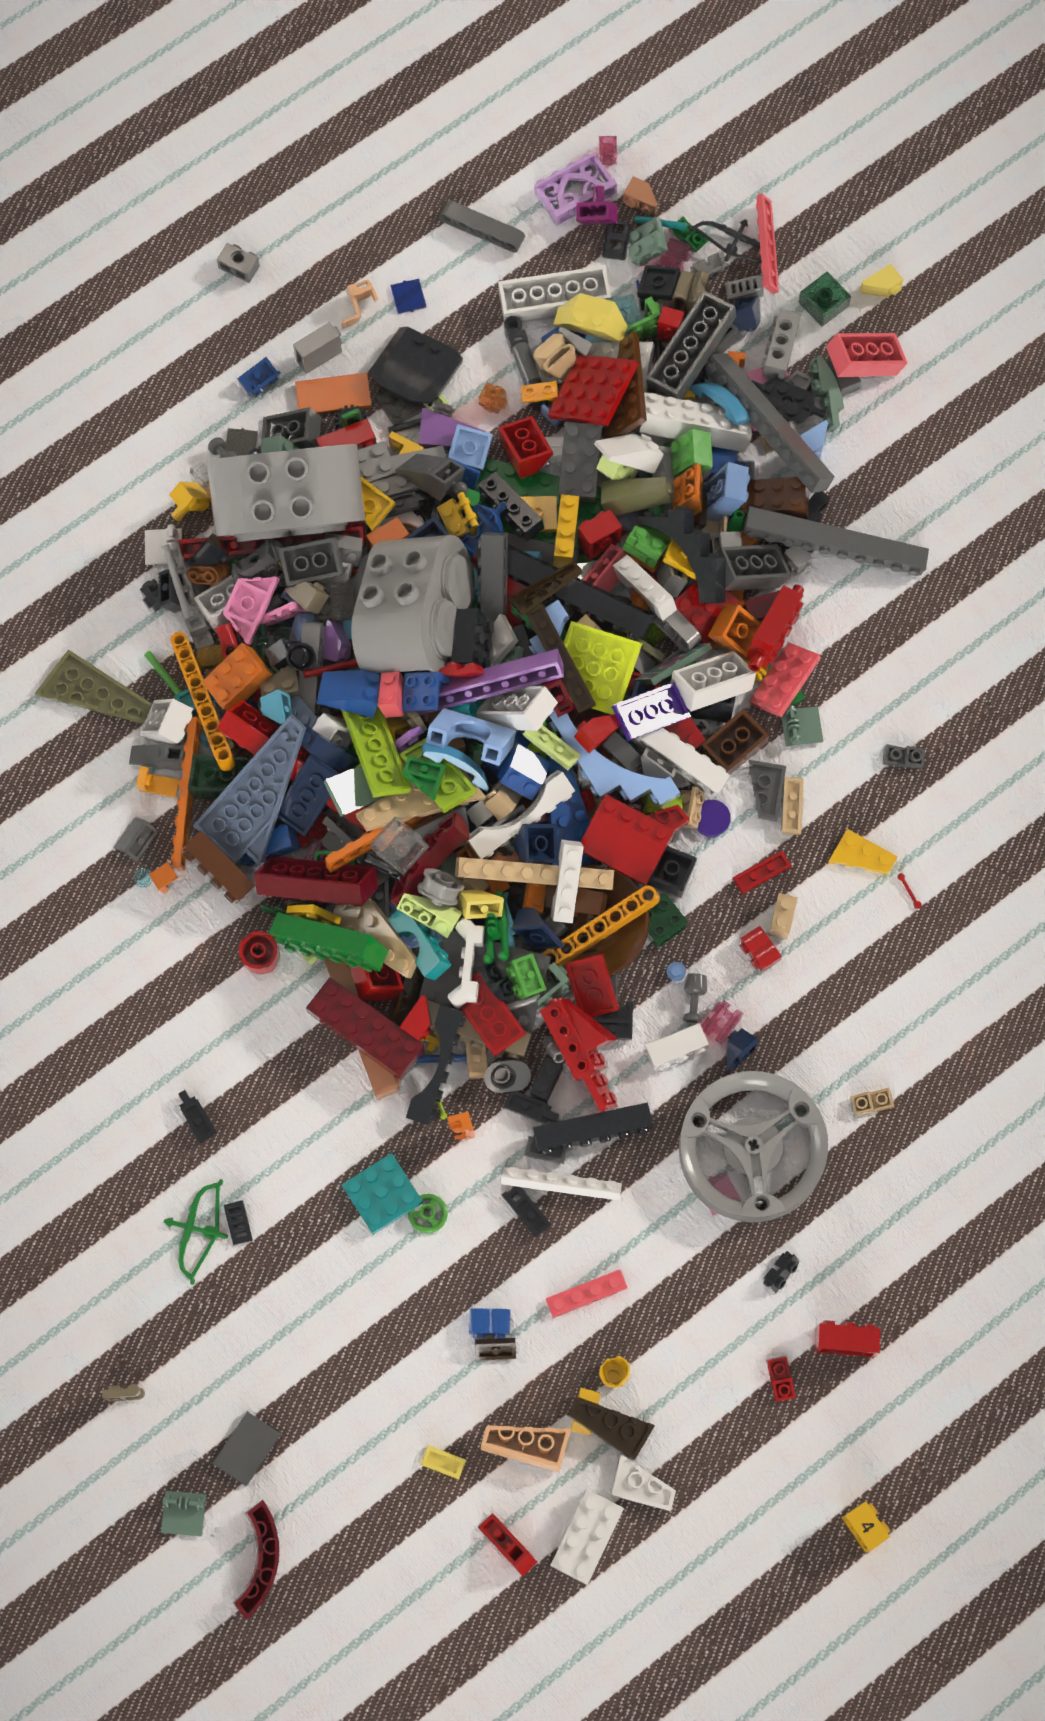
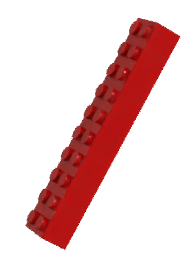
(253, 730)

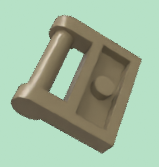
(117, 1393)

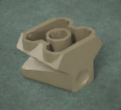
(689, 289)

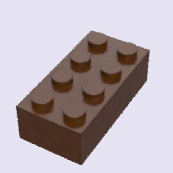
(778, 495)
(218, 868)

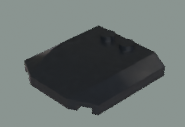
(415, 367)

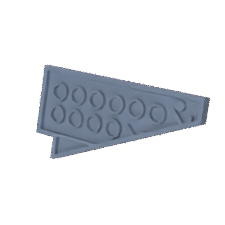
(249, 806)

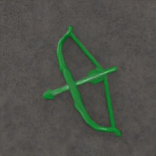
(208, 1231)

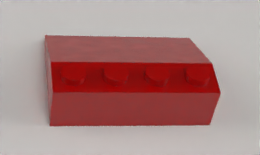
(626, 839)

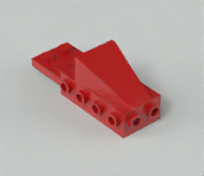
(579, 1041)

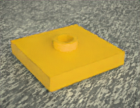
(546, 508)
(677, 559)

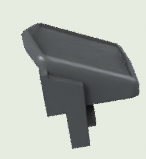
(339, 832)

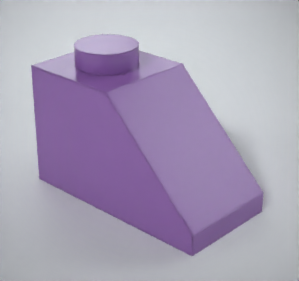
(336, 643)

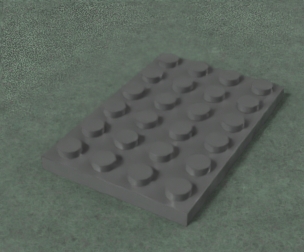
(438, 989)

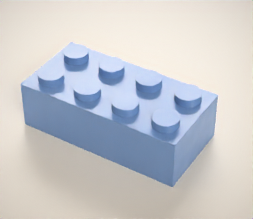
(726, 491)

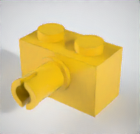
(189, 497)

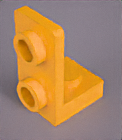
(539, 392)
(157, 784)

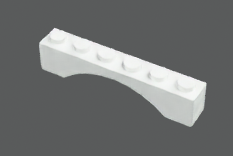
(553, 791)

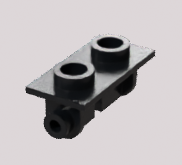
(787, 1265)

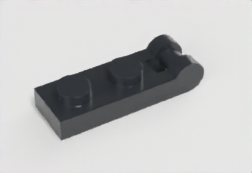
(527, 1211)

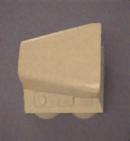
(555, 357)

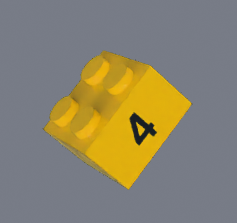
(866, 1526)

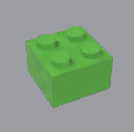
(691, 449)

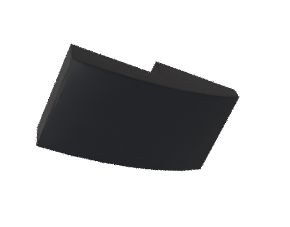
(498, 985)

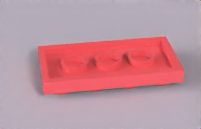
(784, 679)

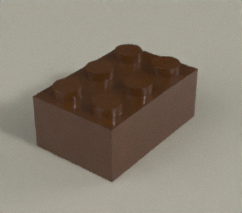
(735, 742)

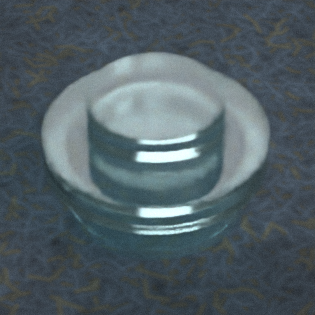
(142, 877)

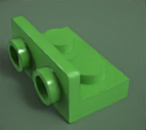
(525, 976)

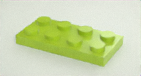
(454, 786)

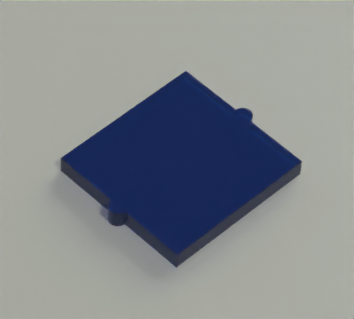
(408, 296)

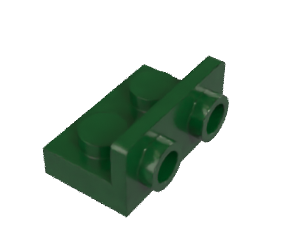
(474, 749)

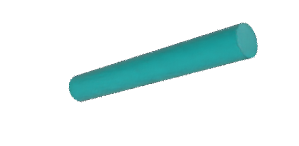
(665, 223)

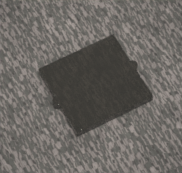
(241, 441)

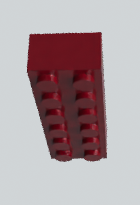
(313, 881)
(365, 1028)

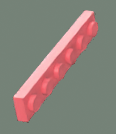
(767, 244)

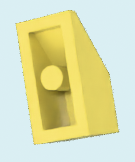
(883, 282)
(479, 903)

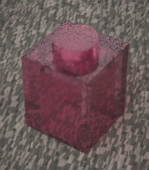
(608, 150)

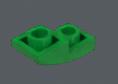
(689, 236)

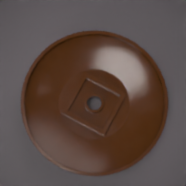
(624, 944)

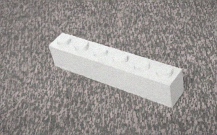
(690, 764)

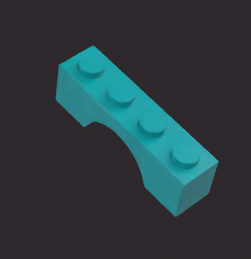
(431, 958)

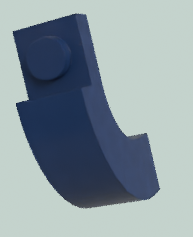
(327, 751)

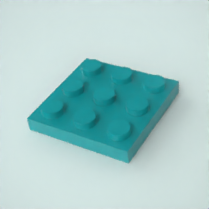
(382, 1194)

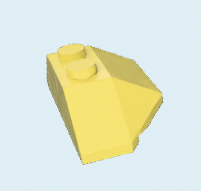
(592, 317)

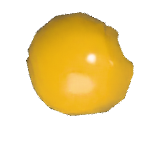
(614, 1372)

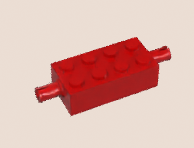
(775, 627)

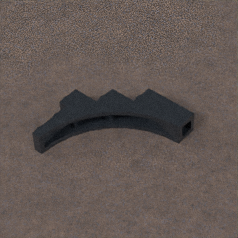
(707, 566)

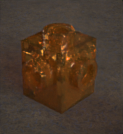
(493, 398)

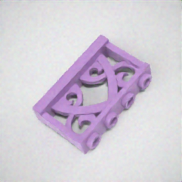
(577, 172)

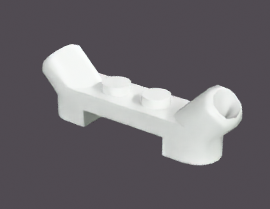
(468, 989)

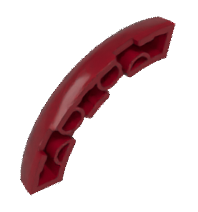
(441, 844)
(266, 1560)

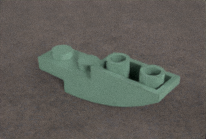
(827, 388)

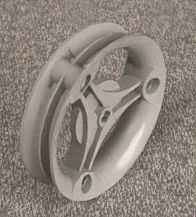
(767, 1141)

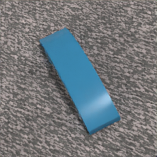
(733, 407)
(459, 759)

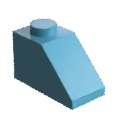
(276, 706)

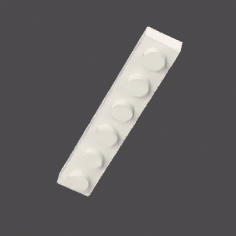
(561, 1183)

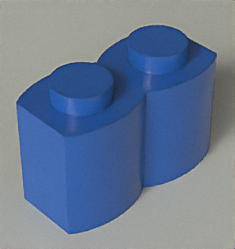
(489, 1322)

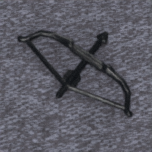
(731, 249)

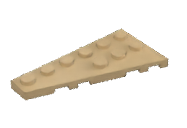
(405, 807)
(372, 921)

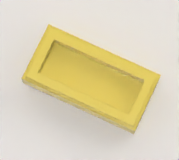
(443, 1462)

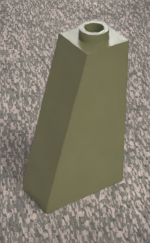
(635, 494)

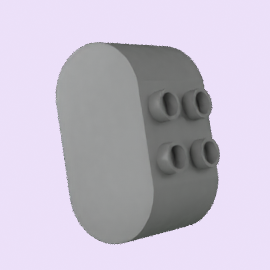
(286, 492)
(411, 603)

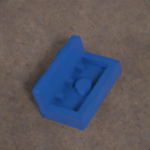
(258, 376)

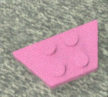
(249, 604)

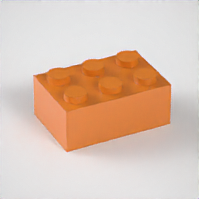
(237, 677)

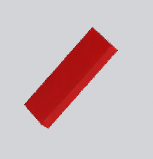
(761, 872)

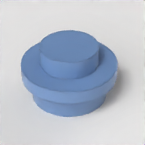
(676, 971)

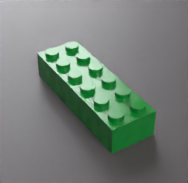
(328, 942)

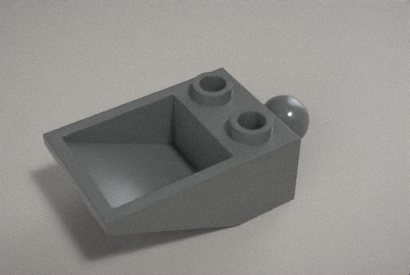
(434, 475)

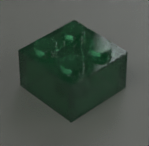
(824, 299)

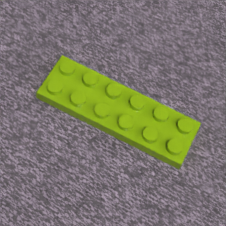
(377, 753)

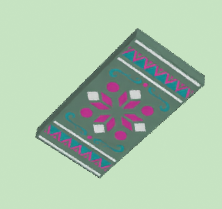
(673, 663)

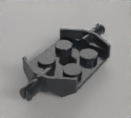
(802, 400)

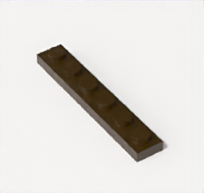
(551, 640)

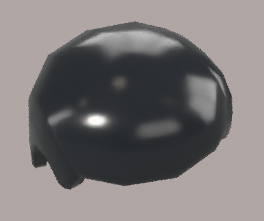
(300, 656)

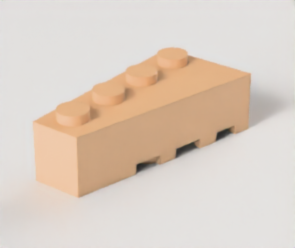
(528, 1445)

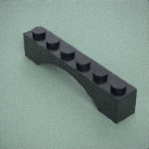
(447, 1025)

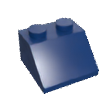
(524, 771)

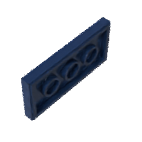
(307, 796)

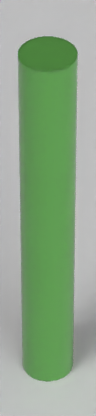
(162, 672)

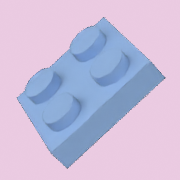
(470, 446)

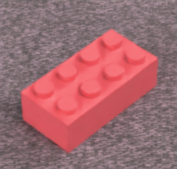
(866, 354)

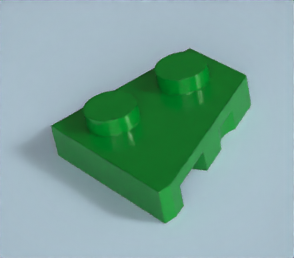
(424, 775)

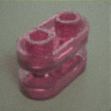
(721, 1010)

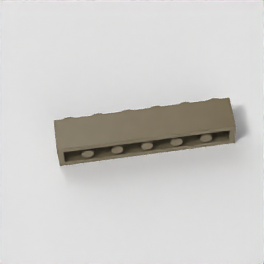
(468, 1033)

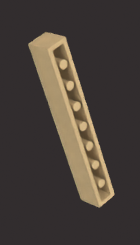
(529, 873)

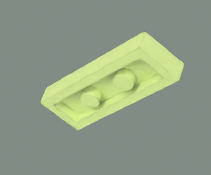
(553, 747)

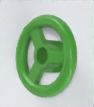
(416, 1214)

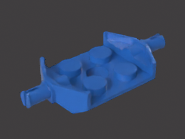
(488, 521)

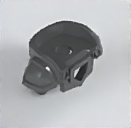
(265, 567)

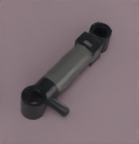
(519, 346)

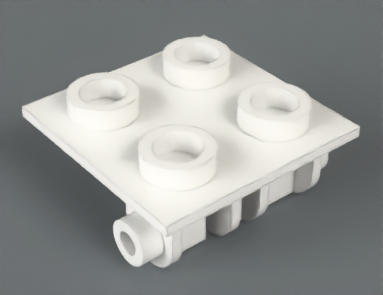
(156, 539)

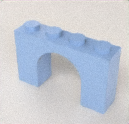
(450, 724)

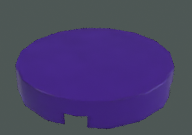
(714, 818)

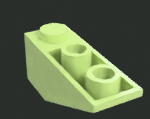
(438, 918)

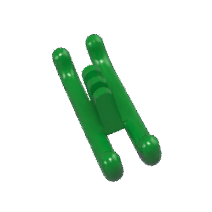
(496, 930)

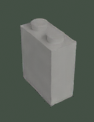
(318, 347)

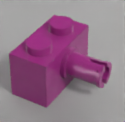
(598, 211)

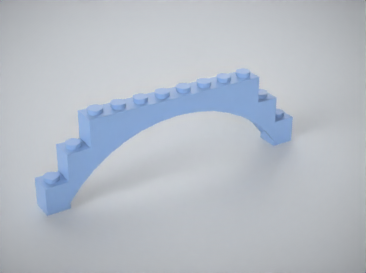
(601, 772)

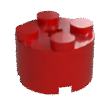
(250, 947)

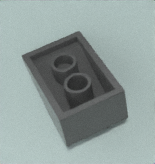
(297, 426)

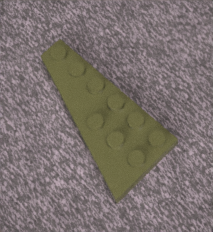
(87, 687)

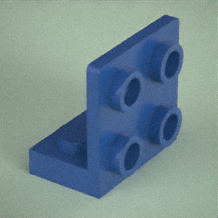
(422, 690)

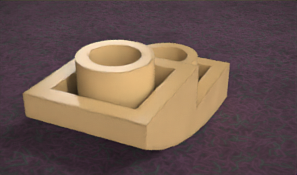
(872, 1101)

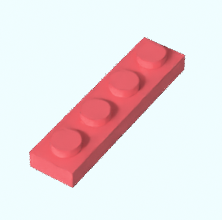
(586, 1293)

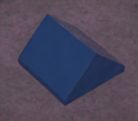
(537, 843)

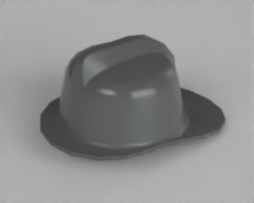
(507, 1076)

